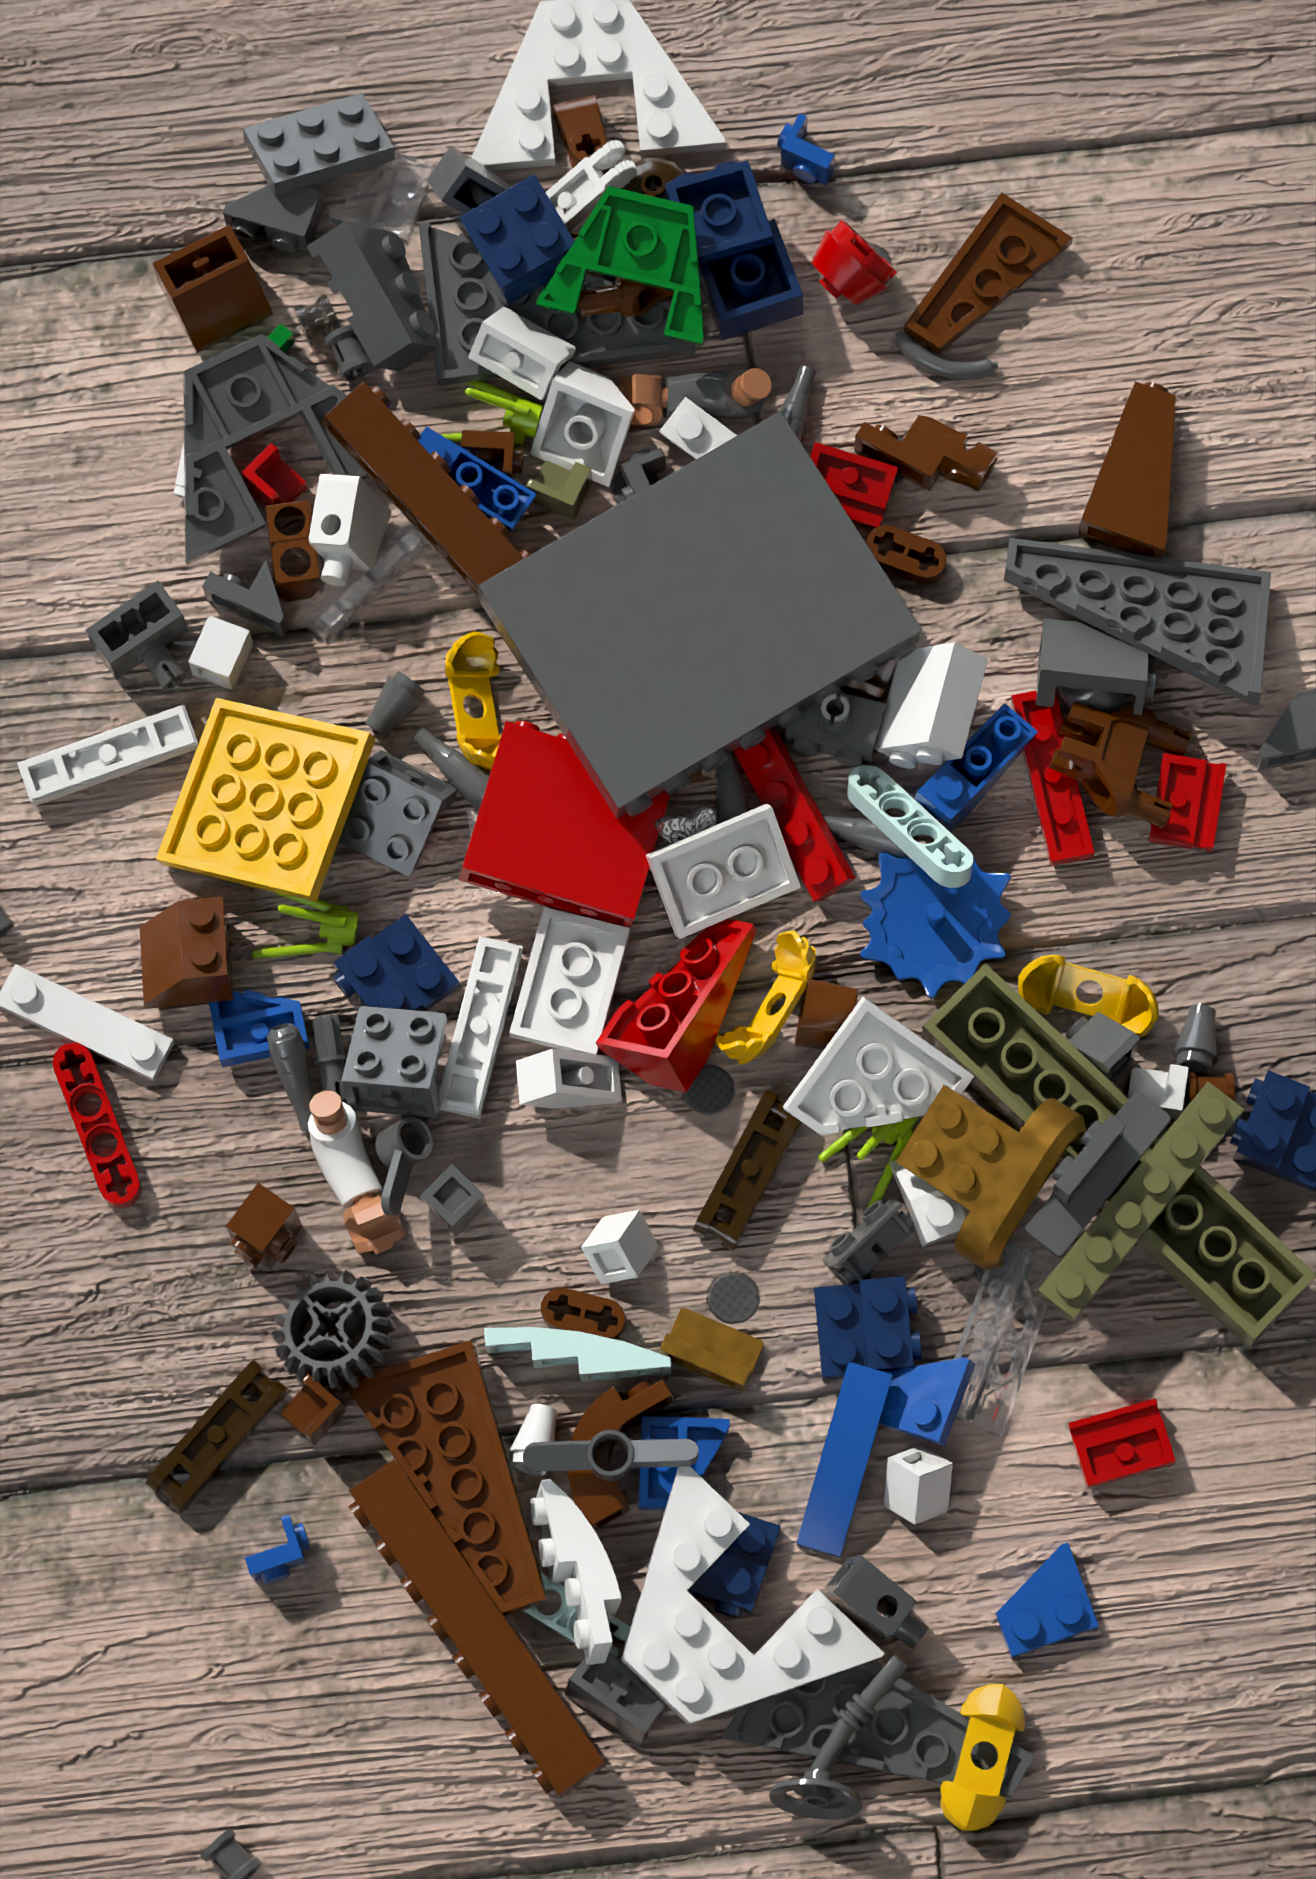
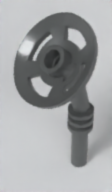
(817, 1785)

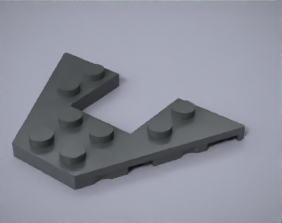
(228, 404)

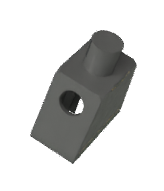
(856, 1592)

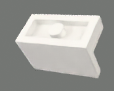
(520, 351)

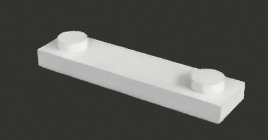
(108, 755)
(85, 1022)
(479, 1027)

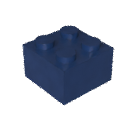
(519, 237)
(752, 288)

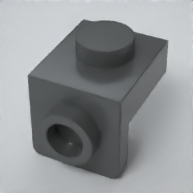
(639, 468)

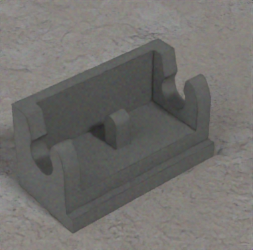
(616, 1697)

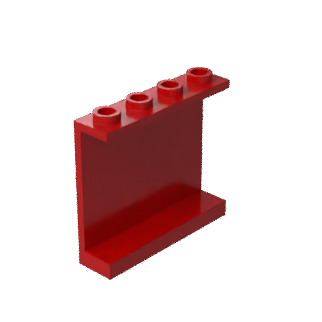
(552, 834)

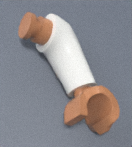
(349, 1172)

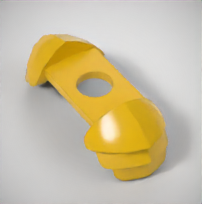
(468, 673)
(794, 965)
(1055, 982)
(974, 1796)

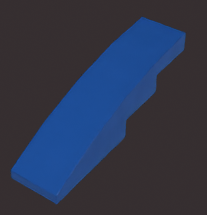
(844, 1459)

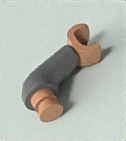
(718, 393)

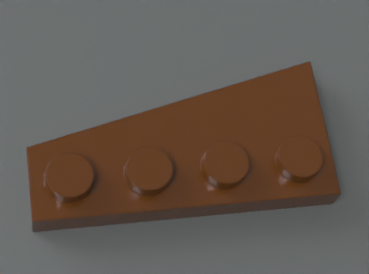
(990, 266)

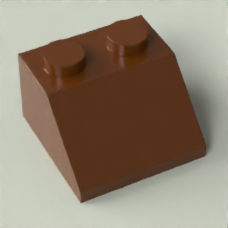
(187, 955)

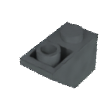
(283, 219)

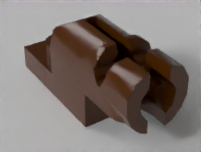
(928, 452)

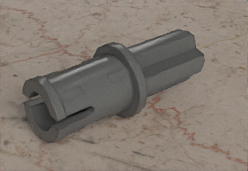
(330, 1053)

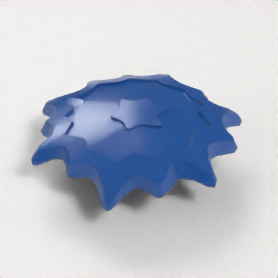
(932, 928)

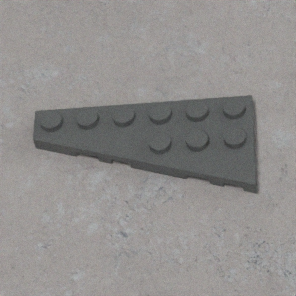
(904, 1737)

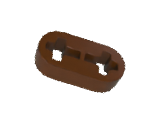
(909, 545)
(586, 1305)

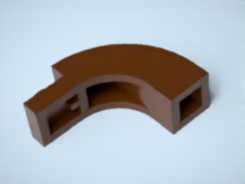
(601, 1499)

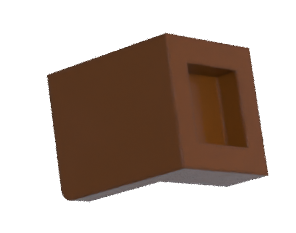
(313, 1410)

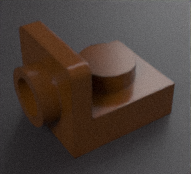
(493, 448)

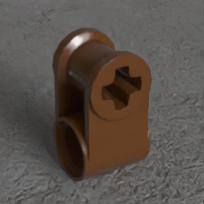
(580, 128)

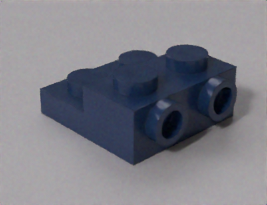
(725, 209)
(395, 970)
(1279, 1130)
(866, 1326)
(739, 1571)

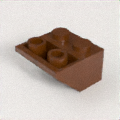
(212, 288)

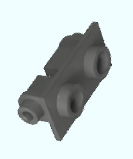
(879, 1227)

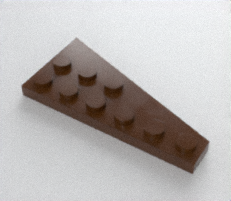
(450, 1447)

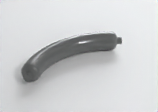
(940, 366)

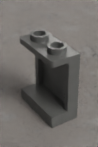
(1091, 659)

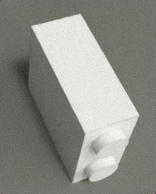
(931, 705)

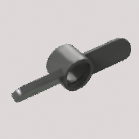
(398, 1159)
(580, 1454)

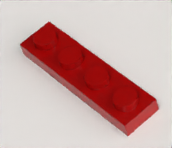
(1054, 794)
(798, 817)

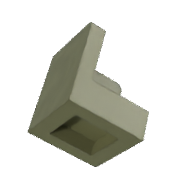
(561, 488)

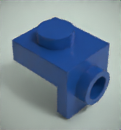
(803, 158)
(275, 1563)

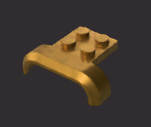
(988, 1165)

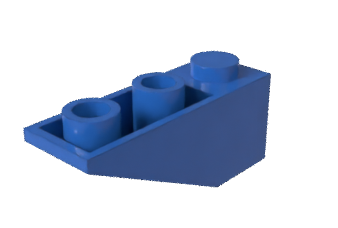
(497, 492)
(965, 781)

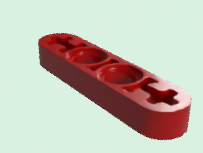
(93, 1126)

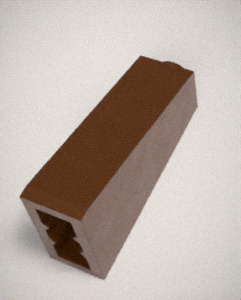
(1133, 485)

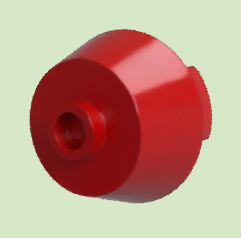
(851, 265)

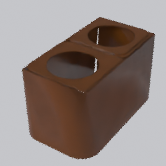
(290, 587)
(823, 1012)

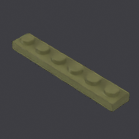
(1140, 1201)

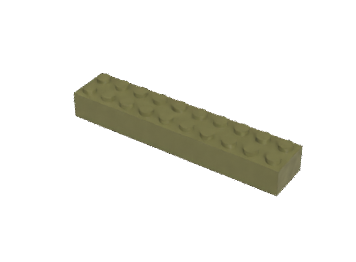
(1204, 1231)

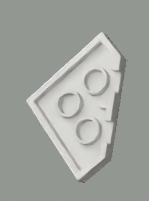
(872, 1075)

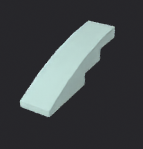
(597, 1356)

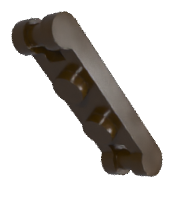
(748, 1171)
(216, 1436)

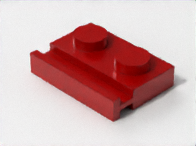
(857, 482)
(1196, 796)
(1121, 1443)

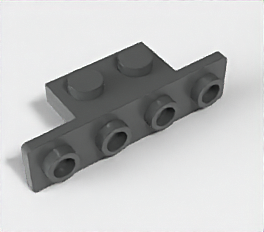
(1096, 1172)

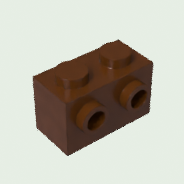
(264, 1228)

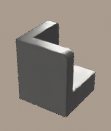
(454, 1199)

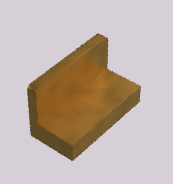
(712, 1349)

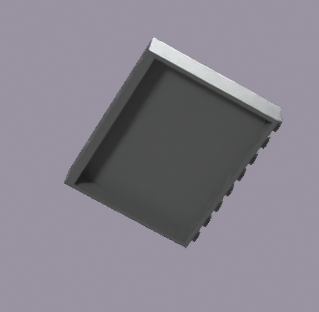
(699, 615)

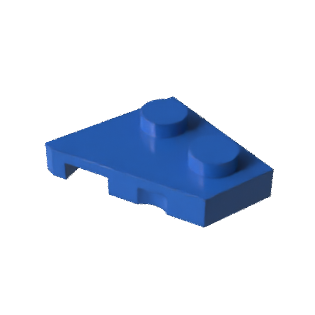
(245, 1022)
(926, 1399)
(657, 1482)
(1047, 1607)

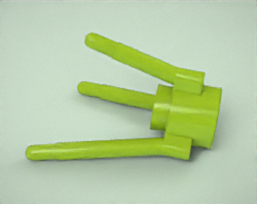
(520, 416)
(336, 925)
(888, 1133)

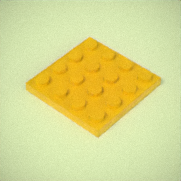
(266, 799)

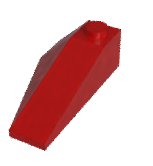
(676, 1021)

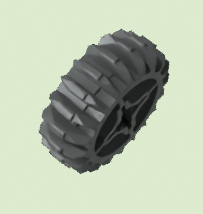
(364, 1304)

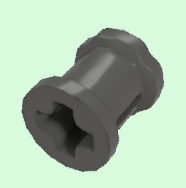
(348, 353)
(231, 1857)

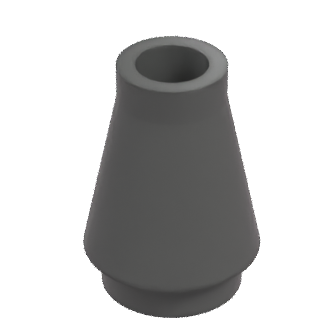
(395, 703)
(1197, 1041)

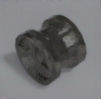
(316, 320)

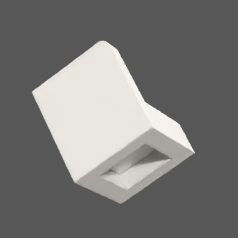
(220, 652)
(1161, 1087)
(620, 1247)
(918, 1484)

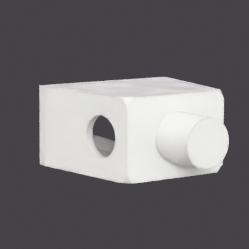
(346, 526)

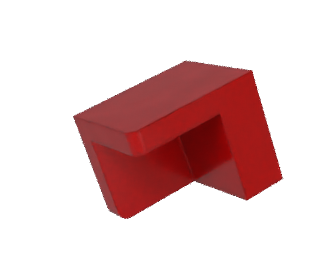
(272, 479)

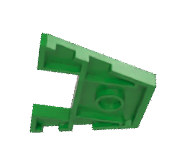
(638, 242)

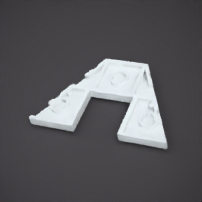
(591, 44)
(690, 1654)

